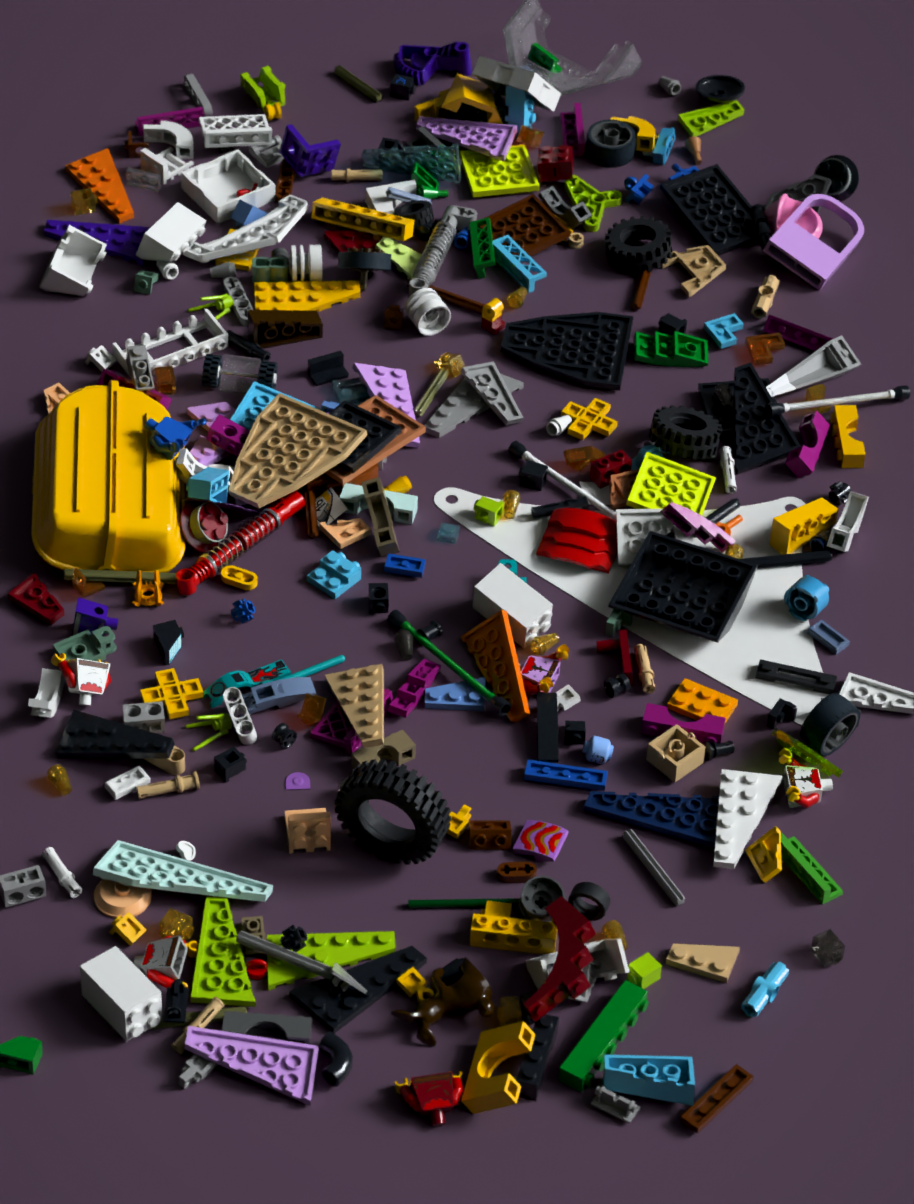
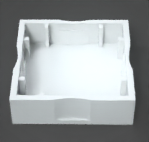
(499, 74)
(216, 183)

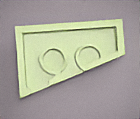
(401, 255)

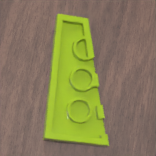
(708, 118)

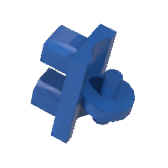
(635, 187)

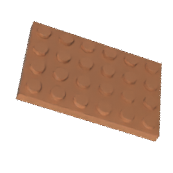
(410, 429)

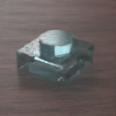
(448, 533)

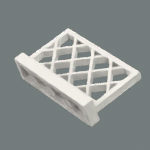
(232, 137)

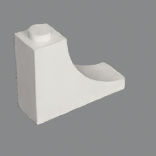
(377, 198)

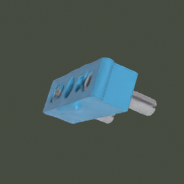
(663, 146)

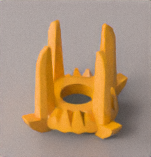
(140, 588)

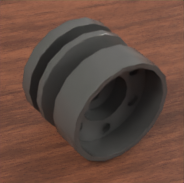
(536, 892)

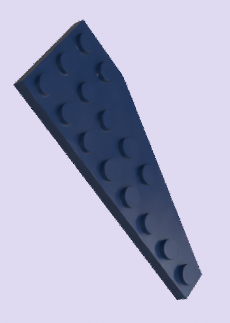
(668, 814)

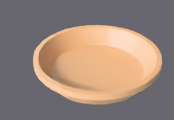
(117, 899)

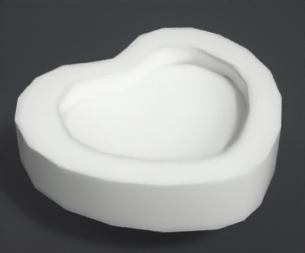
(186, 850)

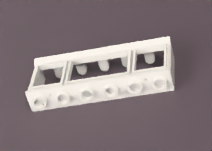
(182, 356)

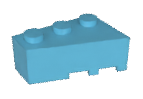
(520, 108)

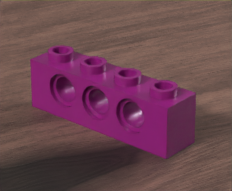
(227, 435)

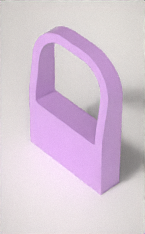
(804, 252)

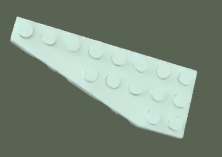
(155, 870)

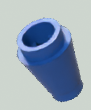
(463, 238)

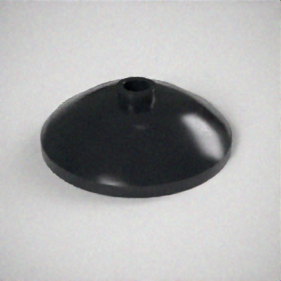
(720, 88)

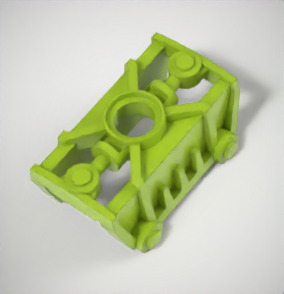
(272, 88)

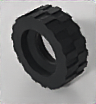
(419, 211)

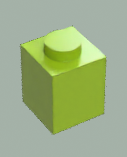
(644, 971)

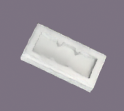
(127, 782)

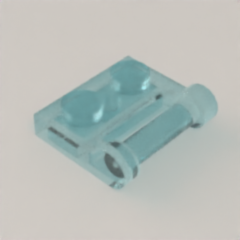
(354, 395)

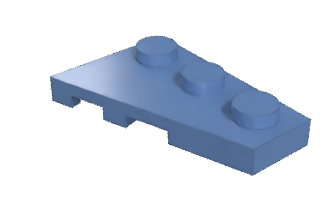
(455, 697)

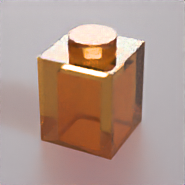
(530, 136)
(165, 380)

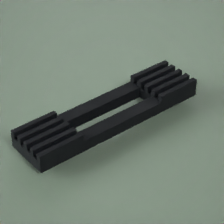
(768, 671)

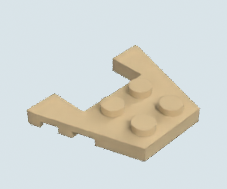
(700, 263)

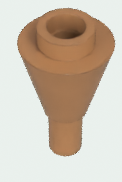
(694, 146)

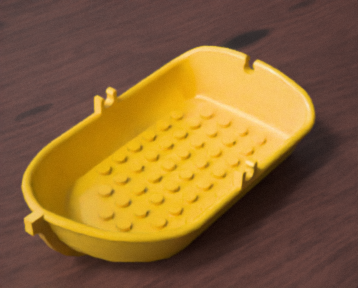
(102, 486)

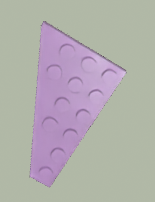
(482, 137)

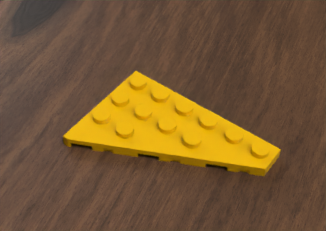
(304, 294)

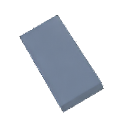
(828, 637)

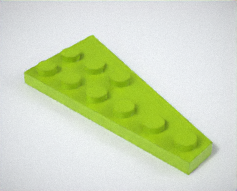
(220, 961)

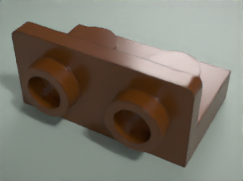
(490, 834)

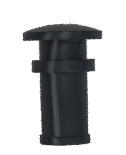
(424, 231)
(715, 749)

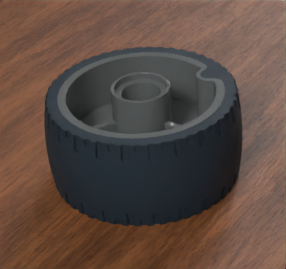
(610, 143)
(830, 724)

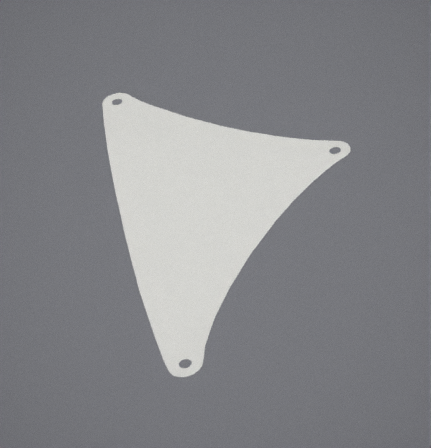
(760, 630)

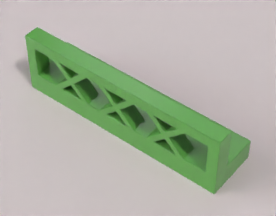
(808, 870)

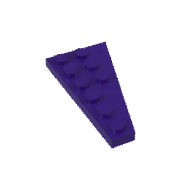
(120, 239)

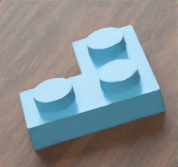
(722, 328)

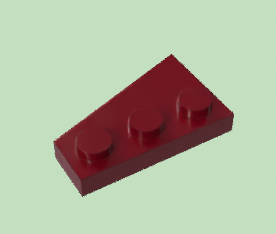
(35, 598)

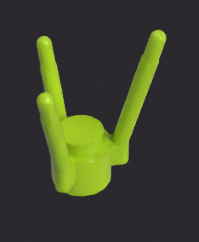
(223, 303)
(220, 722)

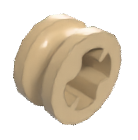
(576, 240)

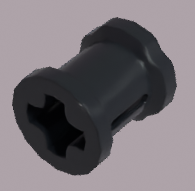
(431, 630)

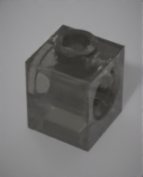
(828, 948)

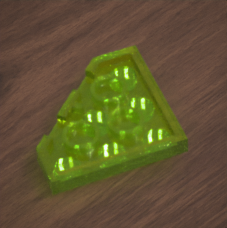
(805, 753)

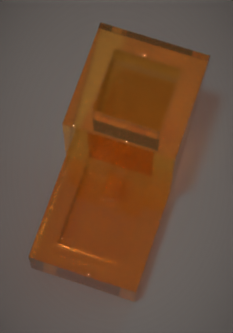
(580, 457)

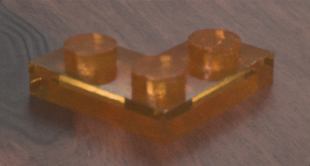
(761, 345)

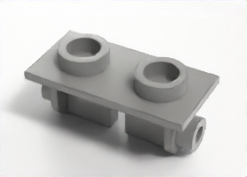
(615, 1105)

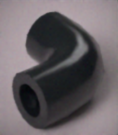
(340, 1057)

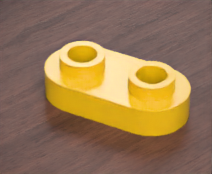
(239, 577)

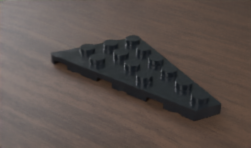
(757, 436)

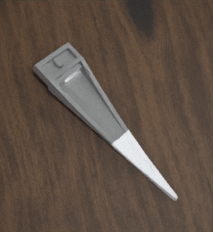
(826, 363)

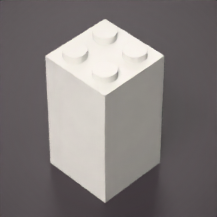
(526, 608)
(121, 993)

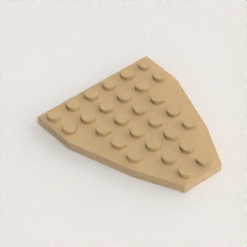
(289, 449)

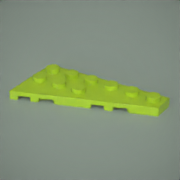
(330, 949)

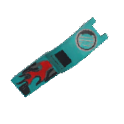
(240, 679)

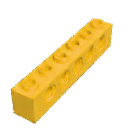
(362, 219)

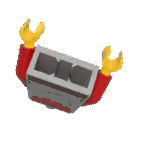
(165, 959)

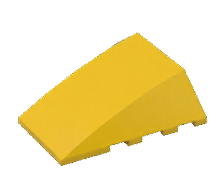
(472, 93)

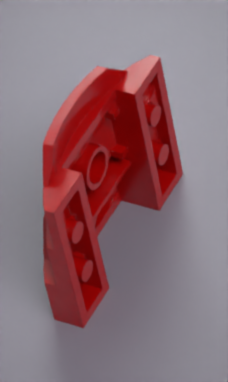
(580, 538)

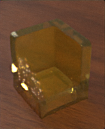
(817, 393)

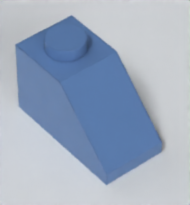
(246, 213)

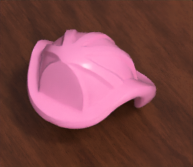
(782, 209)

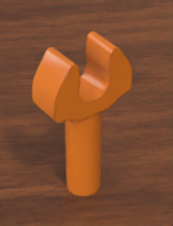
(730, 524)

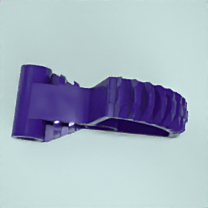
(429, 59)

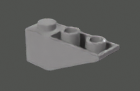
(139, 368)

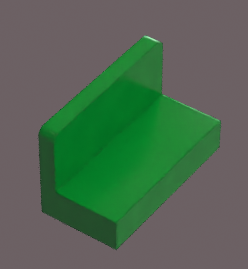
(543, 58)

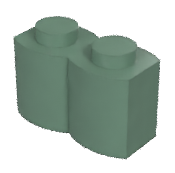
(269, 269)

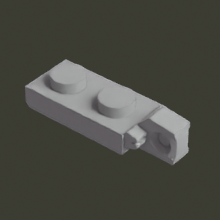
(195, 1070)

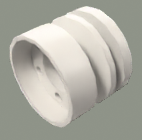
(306, 263)
(427, 311)

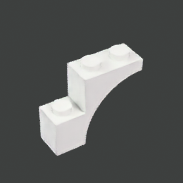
(849, 522)

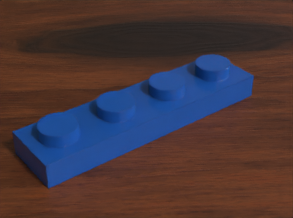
(566, 775)

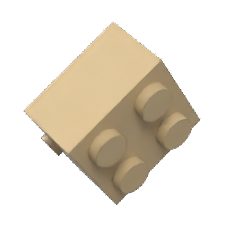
(675, 753)

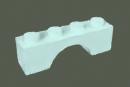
(401, 506)

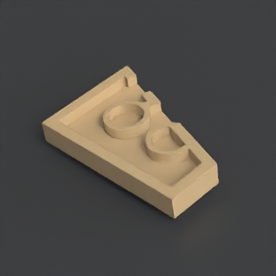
(704, 960)

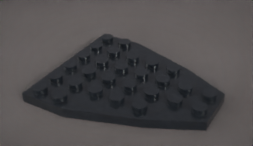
(573, 346)

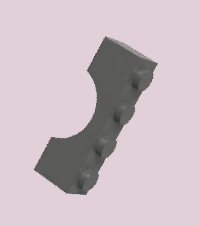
(284, 1027)

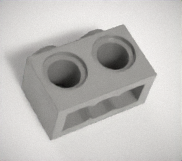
(145, 716)
(22, 886)

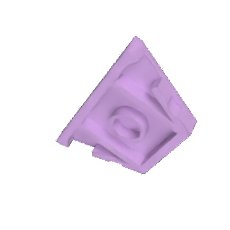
(211, 412)

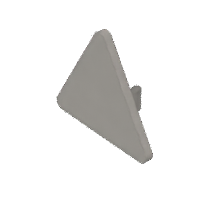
(341, 974)

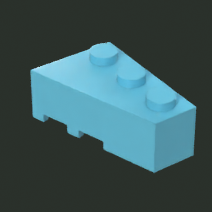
(209, 485)

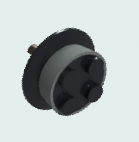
(843, 176)

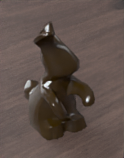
(466, 994)

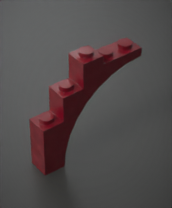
(567, 974)

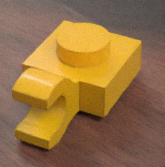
(459, 821)

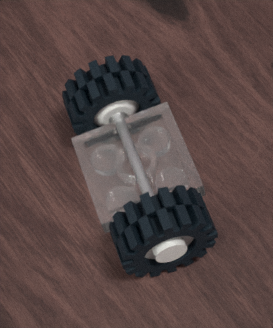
(237, 373)

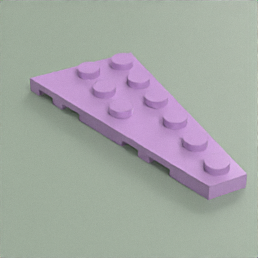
(390, 386)
(272, 1062)

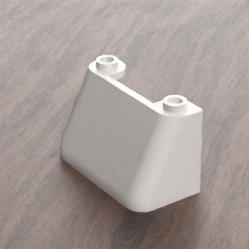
(73, 263)

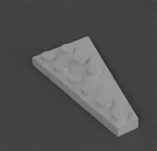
(461, 406)

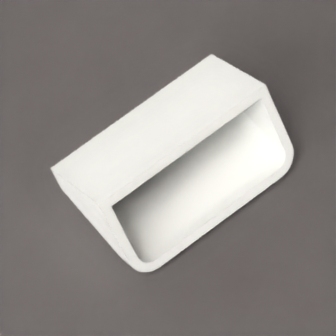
(171, 235)

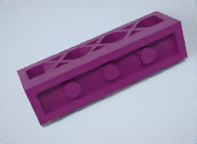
(187, 118)
(578, 132)
(795, 333)

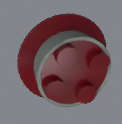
(203, 525)

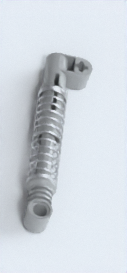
(439, 245)

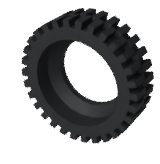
(403, 790)

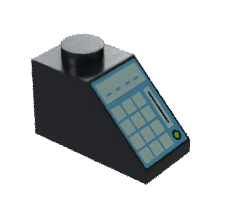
(168, 639)

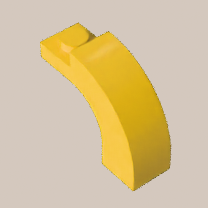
(644, 132)

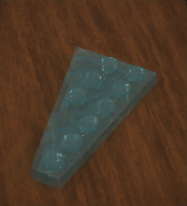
(439, 162)

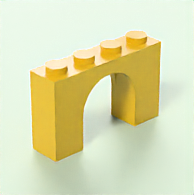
(495, 1045)

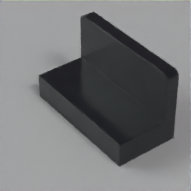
(327, 368)

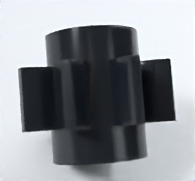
(839, 492)
(294, 938)

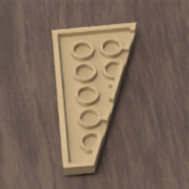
(362, 700)

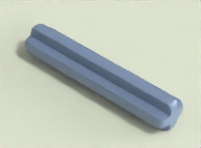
(404, 196)

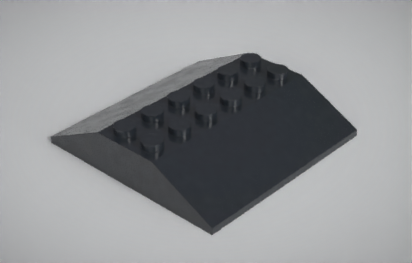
(684, 587)

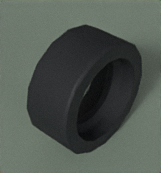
(593, 892)

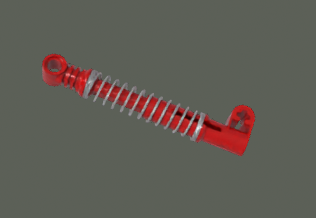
(270, 520)

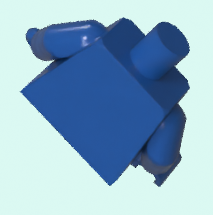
(171, 435)

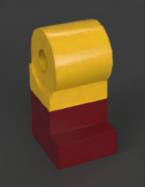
(492, 316)

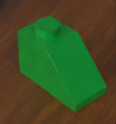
(21, 1054)

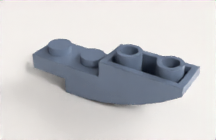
(279, 692)

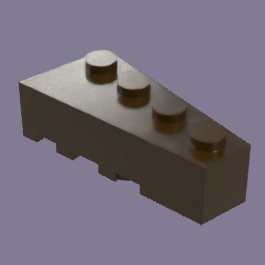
(283, 327)

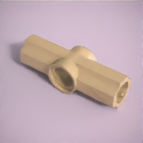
(765, 296)

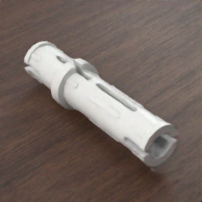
(727, 464)
(66, 877)

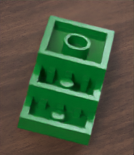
(671, 351)

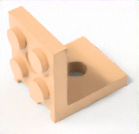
(308, 829)

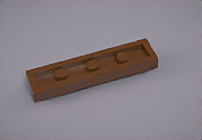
(716, 1098)

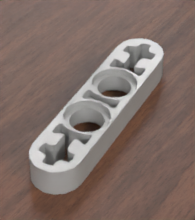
(197, 94)
(238, 301)

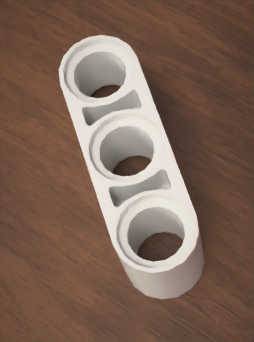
(243, 723)

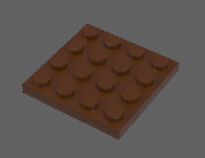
(528, 225)

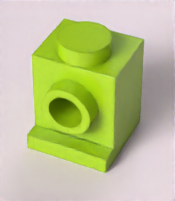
(488, 510)

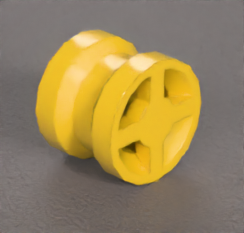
(272, 111)

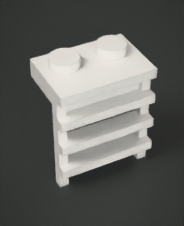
(159, 165)

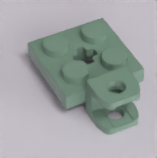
(92, 644)

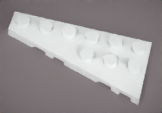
(740, 809)

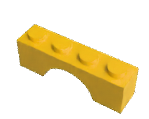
(850, 451)

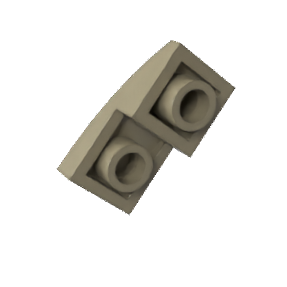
(255, 927)

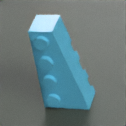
(651, 1076)

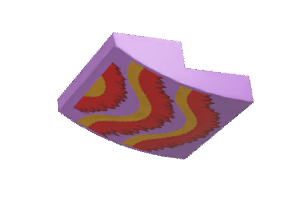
(541, 840)

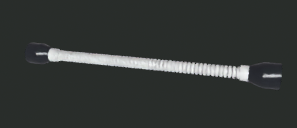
(775, 408)
(519, 451)

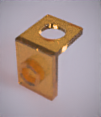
(86, 587)

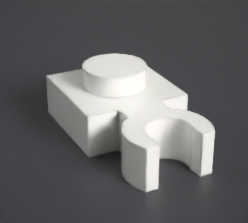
(567, 698)

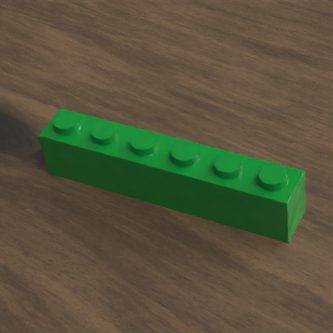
(603, 1036)

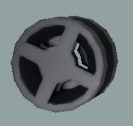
(284, 735)

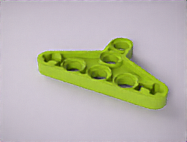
(588, 195)

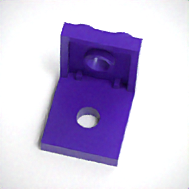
(308, 158)

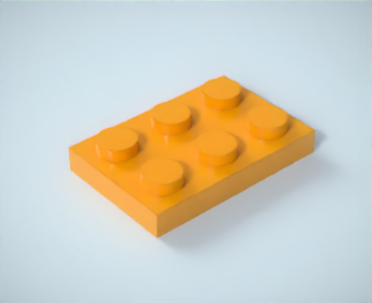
(697, 700)

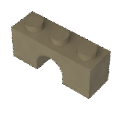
(396, 747)

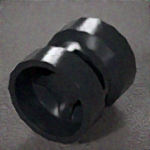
(616, 685)

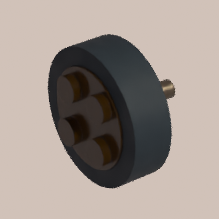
(364, 261)

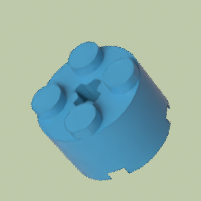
(806, 598)

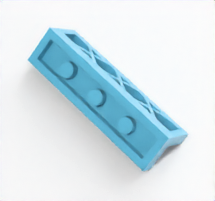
(512, 264)

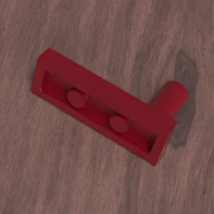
(619, 644)

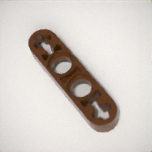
(283, 180)

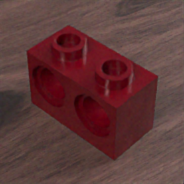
(609, 465)

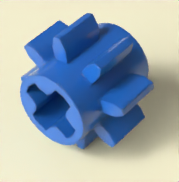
(243, 610)

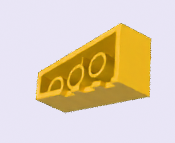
(801, 524)

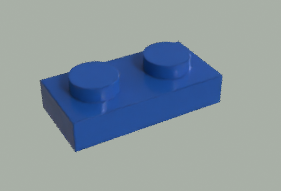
(405, 565)

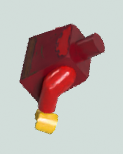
(432, 1094)

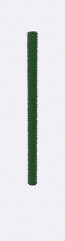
(458, 903)

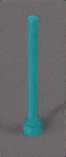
(313, 669)

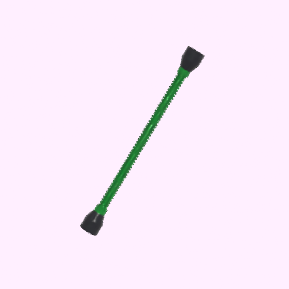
(499, 704)

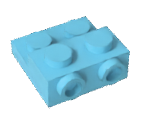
(335, 574)

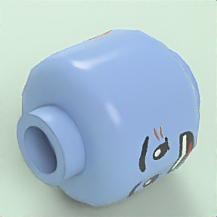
(598, 749)

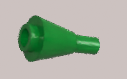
(431, 193)

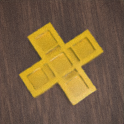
(589, 419)
(172, 692)

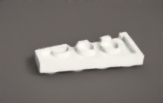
(876, 695)

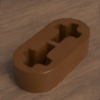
(516, 872)

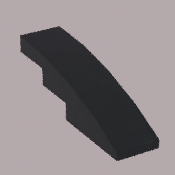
(547, 727)

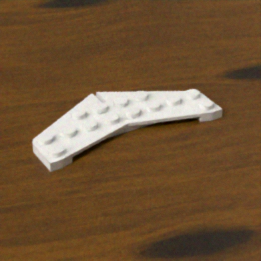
(255, 235)

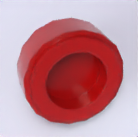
(257, 969)

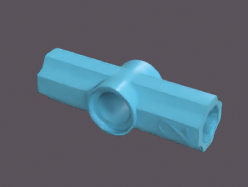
(765, 989)

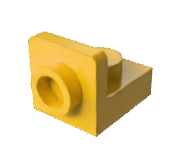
(127, 928)

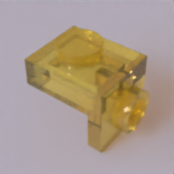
(451, 361)

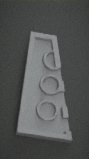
(492, 388)

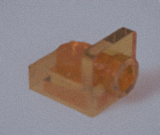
(312, 709)

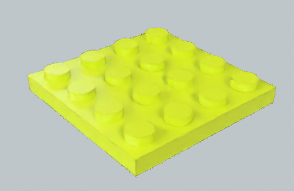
(496, 177)
(666, 482)

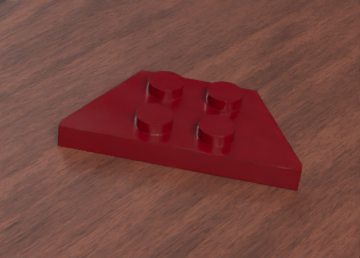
(352, 239)

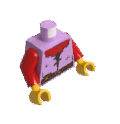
(542, 672)

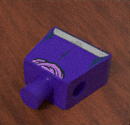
(91, 617)

